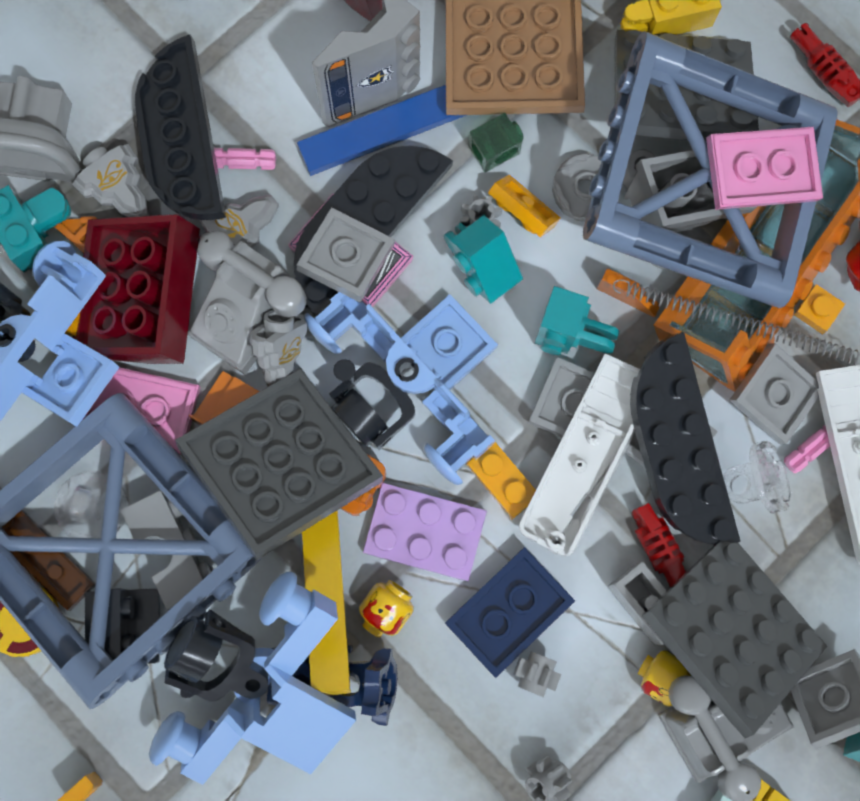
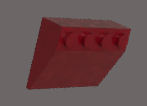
(147, 291)

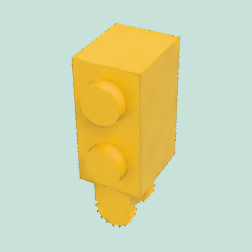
(670, 16)

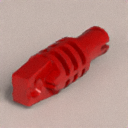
(828, 65)
(659, 544)

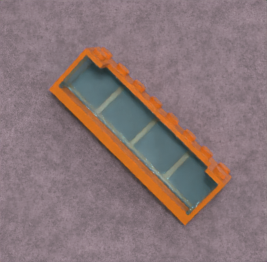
(730, 352)

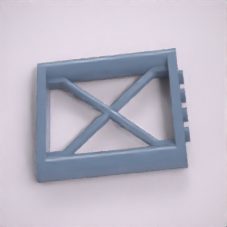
(620, 227)
(85, 665)

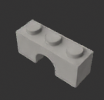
(159, 519)

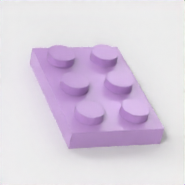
(425, 532)

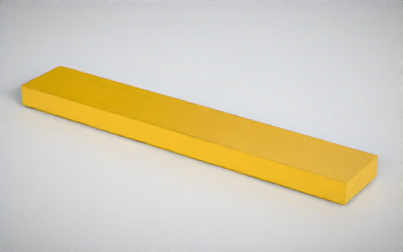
(324, 574)

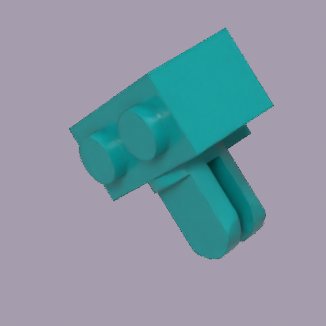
(26, 224)
(485, 258)
(567, 325)

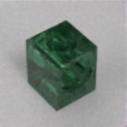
(495, 142)

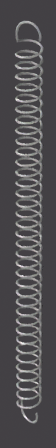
(740, 320)

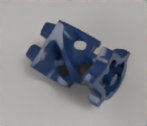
(376, 684)

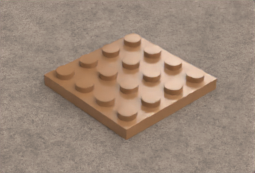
(514, 57)

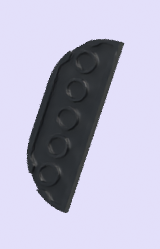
(178, 134)
(379, 194)
(680, 445)

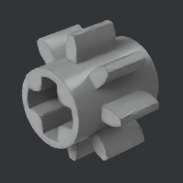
(480, 206)
(537, 674)
(548, 780)

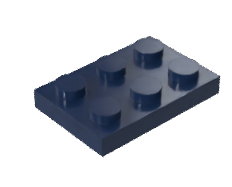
(509, 612)

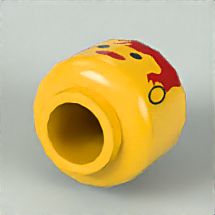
(386, 609)
(659, 674)

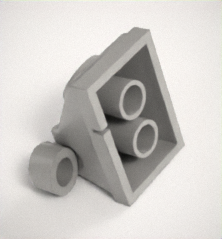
(652, 174)
(239, 297)
(711, 741)

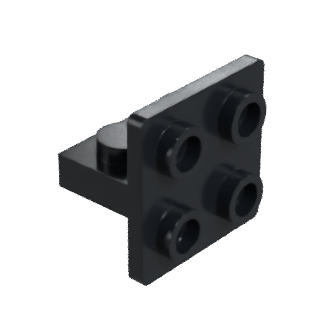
(128, 618)

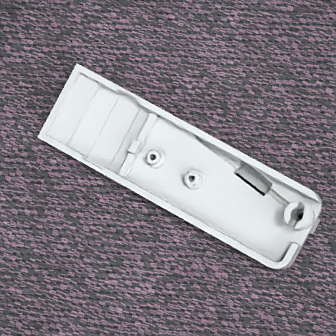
(841, 412)
(583, 461)

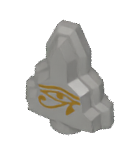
(113, 180)
(244, 220)
(278, 344)

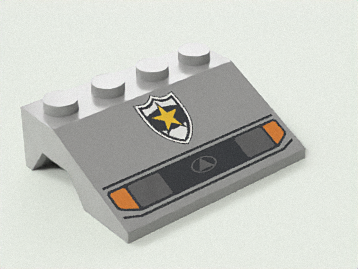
(371, 65)

